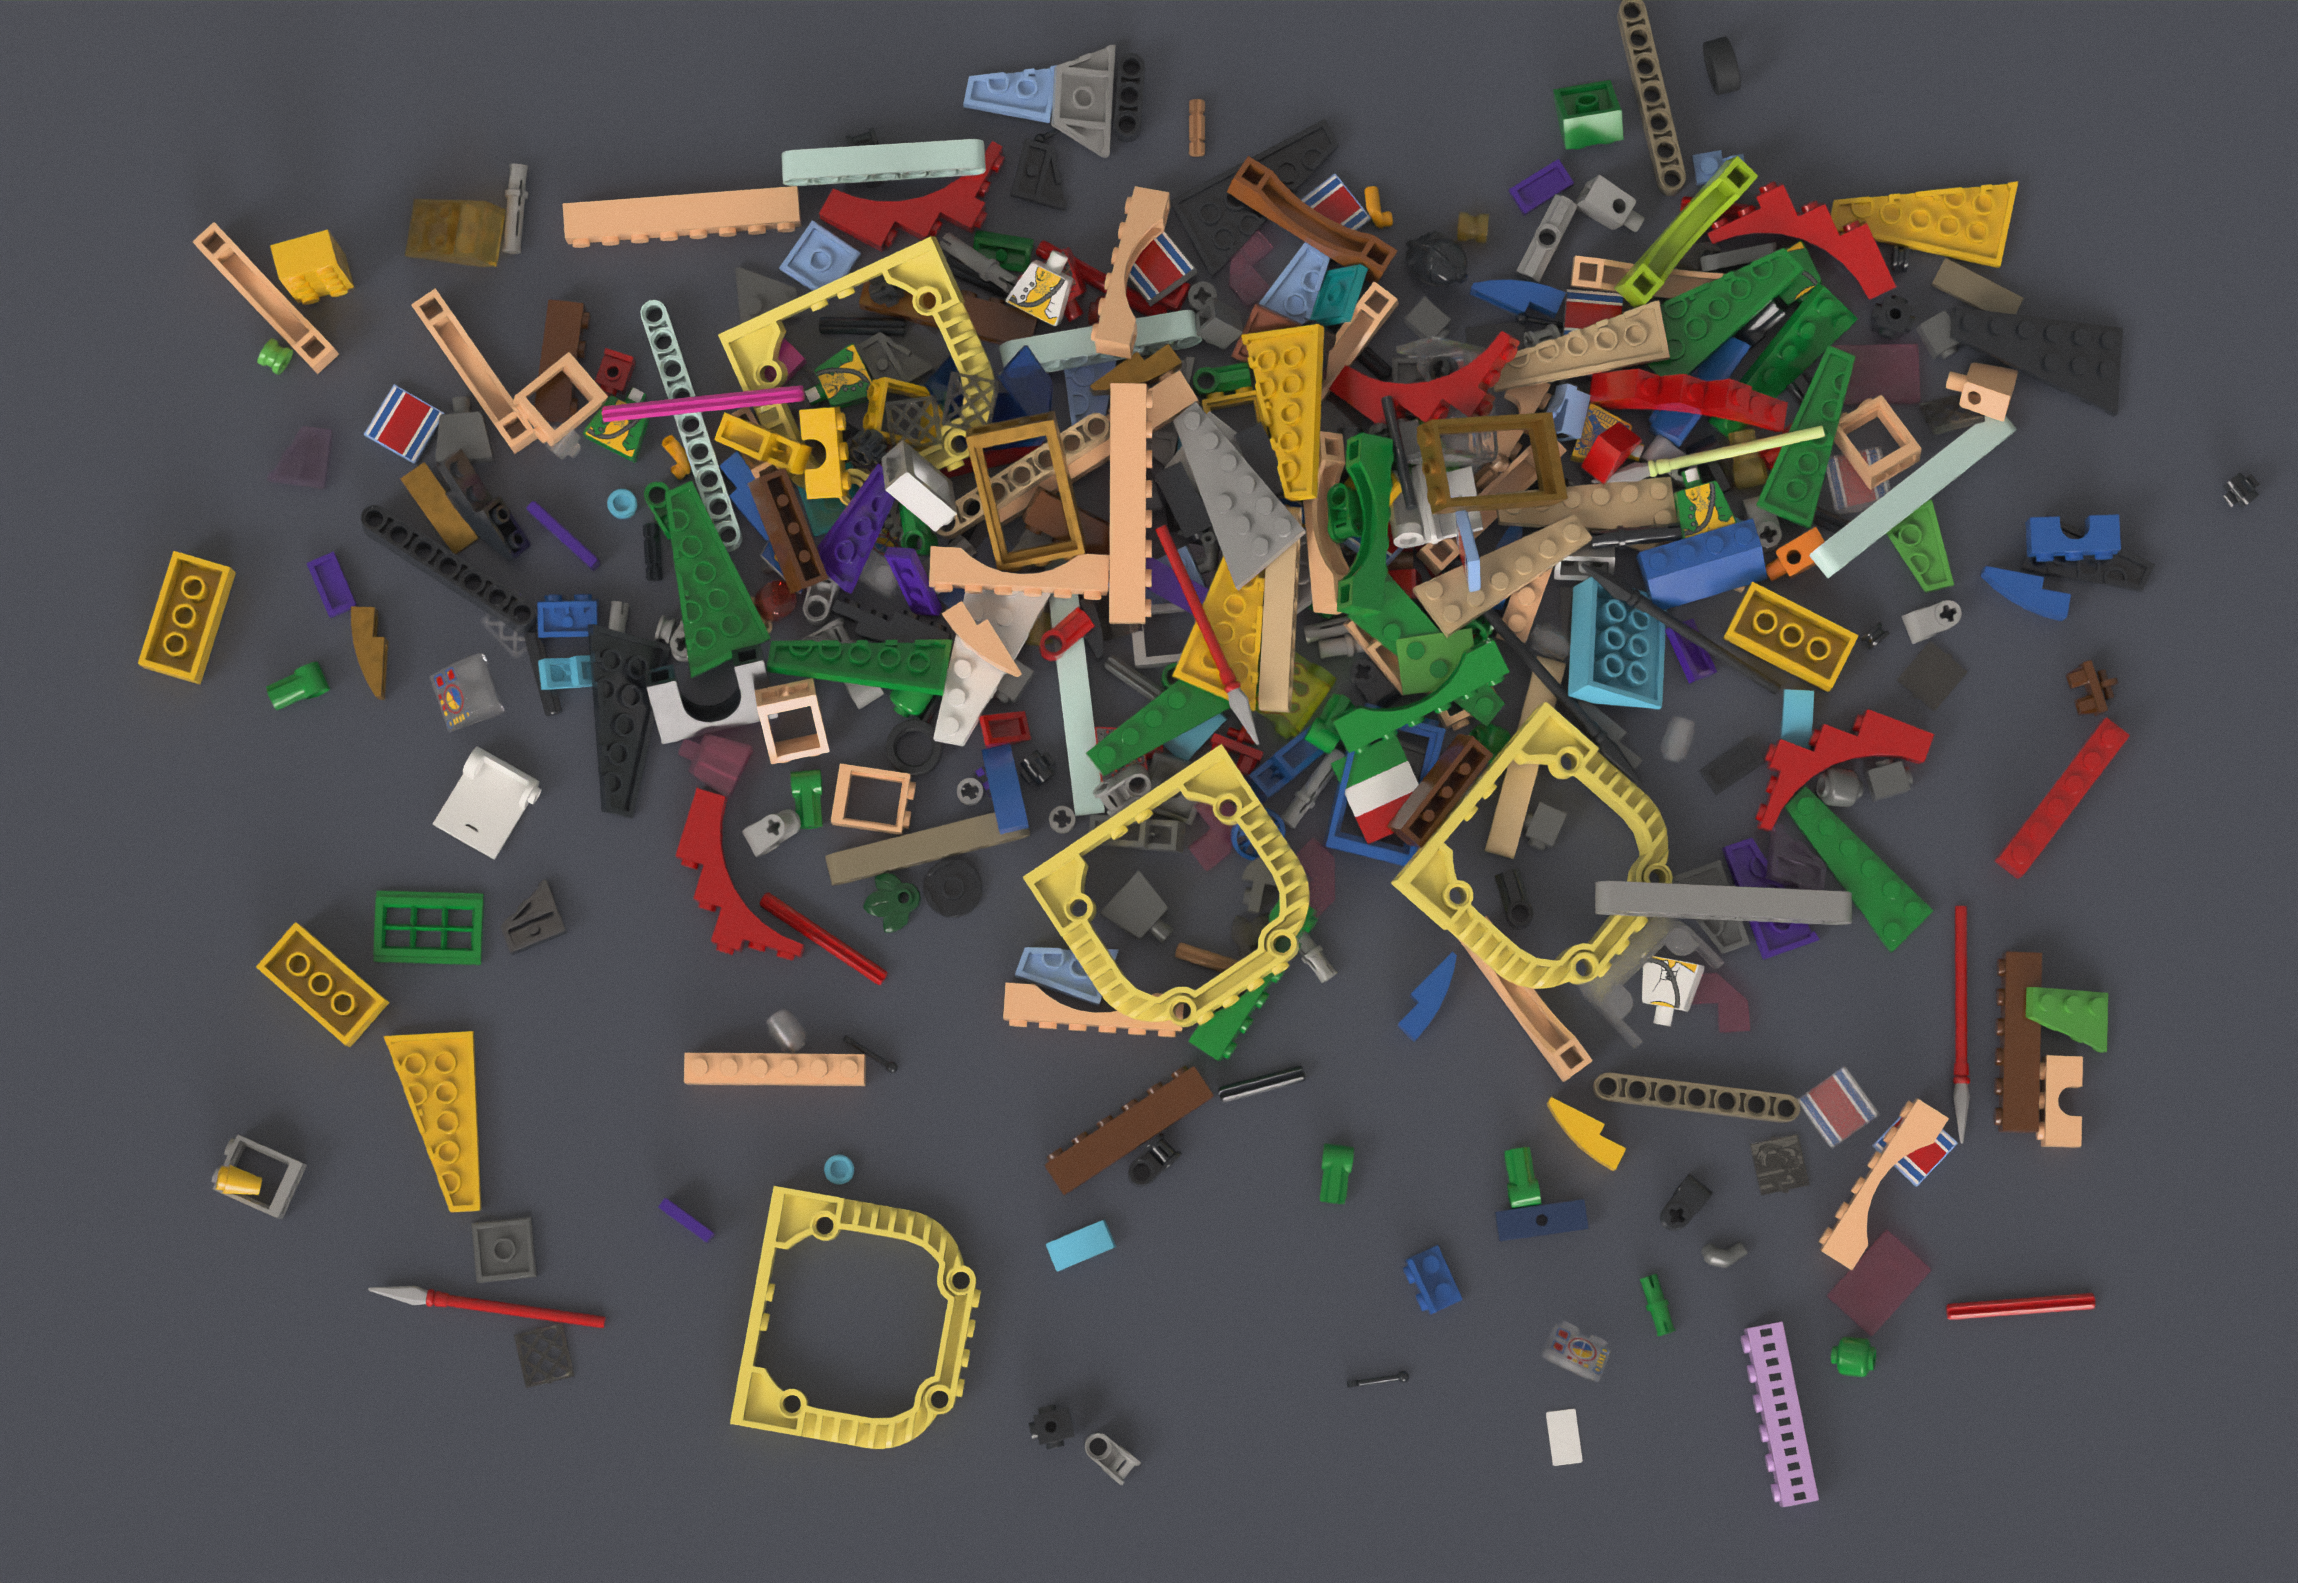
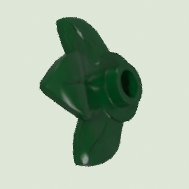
(887, 901)

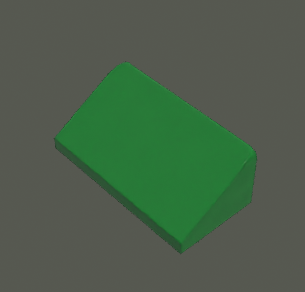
(1010, 251)

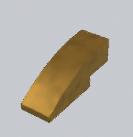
(1138, 371)
(438, 508)
(370, 649)

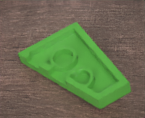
(1922, 548)
(2072, 1012)

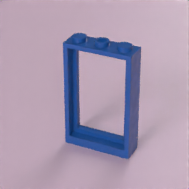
(1379, 850)

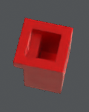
(617, 384)

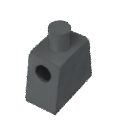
(464, 431)
(1138, 910)

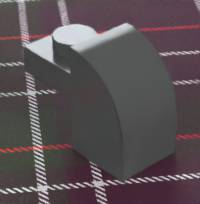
(1259, 876)

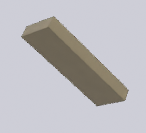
(1975, 289)

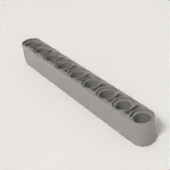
(1723, 902)

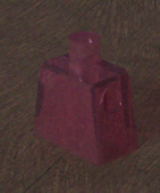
(717, 762)

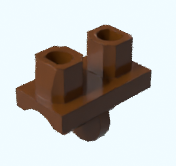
(2095, 701)

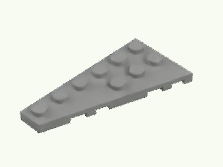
(1242, 509)

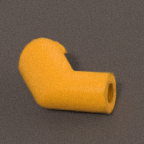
(1373, 207)
(679, 454)

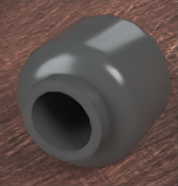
(1839, 787)

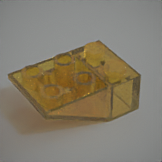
(455, 231)

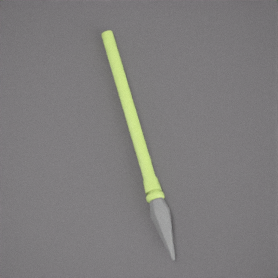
(1639, 471)

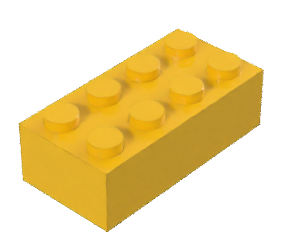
(312, 267)
(186, 617)
(1790, 637)
(322, 984)

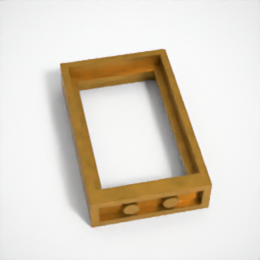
(1012, 431)
(1544, 451)

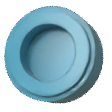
(622, 503)
(839, 1169)

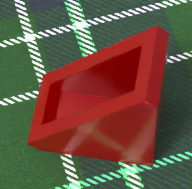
(1610, 452)
(1004, 728)

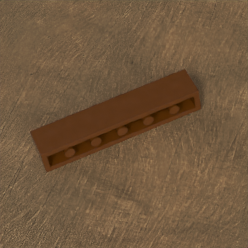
(991, 318)
(2019, 1045)
(1128, 1130)

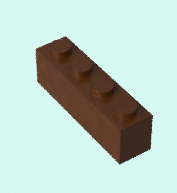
(562, 335)
(1047, 515)
(787, 530)
(1440, 790)

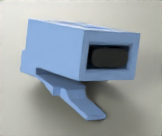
(1568, 411)

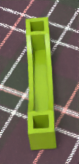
(1699, 214)

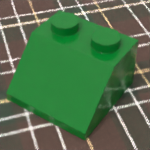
(1588, 114)

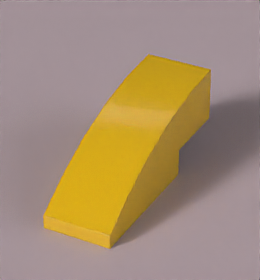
(763, 444)
(1586, 1134)

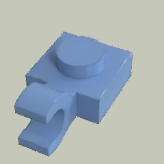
(1707, 164)

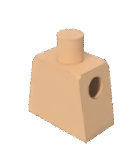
(1985, 389)

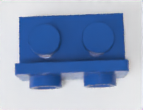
(566, 617)
(1432, 1279)

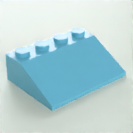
(1614, 650)

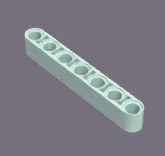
(883, 162)
(1075, 348)

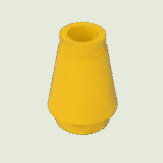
(237, 1181)

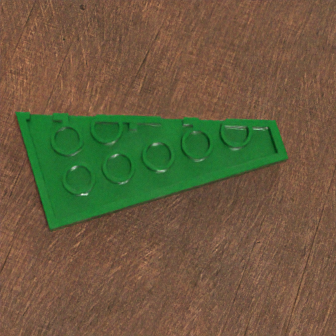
(1715, 311)
(711, 593)

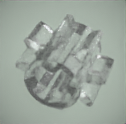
(566, 446)

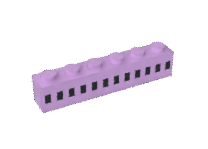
(1780, 1414)

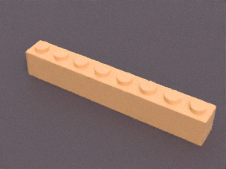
(681, 216)
(1170, 399)
(1128, 503)

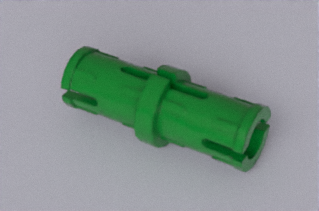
(1657, 1305)

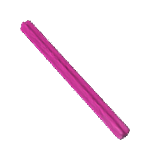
(703, 403)

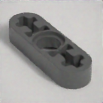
(1736, 257)

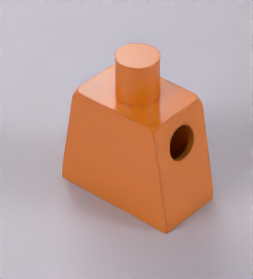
(1802, 545)

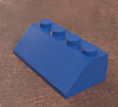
(1721, 365)
(1703, 565)

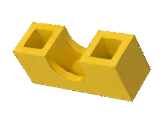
(826, 427)

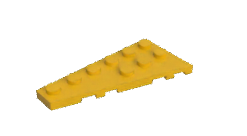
(1944, 222)
(1289, 393)
(1237, 626)
(442, 1095)

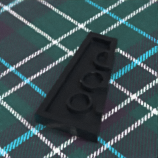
(2121, 571)

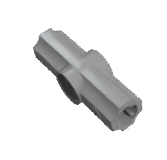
(1554, 223)

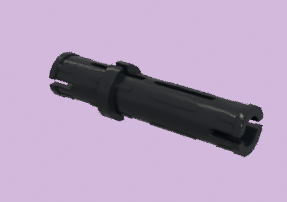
(1629, 536)

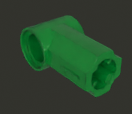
(1225, 379)
(913, 529)
(305, 683)
(1322, 731)
(807, 791)
(1336, 1166)
(1522, 1184)

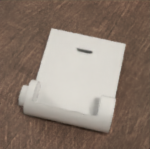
(1407, 524)
(488, 799)

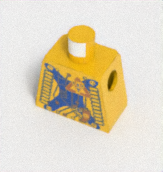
(1595, 423)

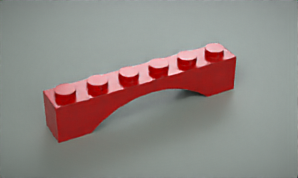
(2062, 798)

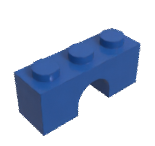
(2047, 540)

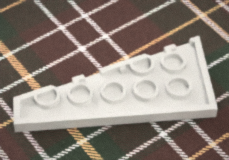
(972, 679)

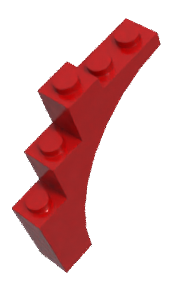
(1776, 215)
(876, 220)
(1687, 394)
(1430, 400)
(1873, 736)
(703, 846)

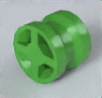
(275, 356)

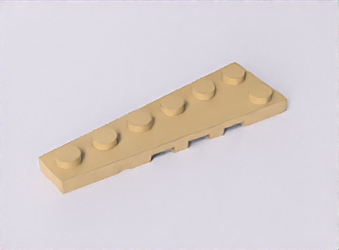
(1608, 345)
(1602, 506)
(1501, 574)

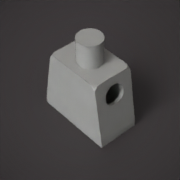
(1598, 201)

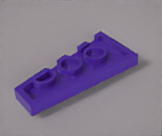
(856, 531)
(1749, 870)

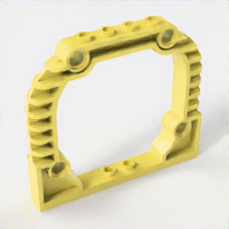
(915, 269)
(1431, 872)
(1061, 884)
(761, 1401)

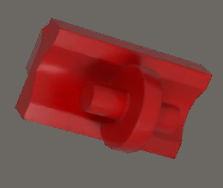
(1248, 755)

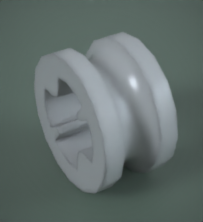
(665, 629)
(974, 783)
(1055, 825)

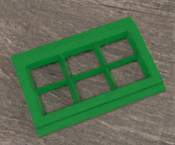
(428, 900)

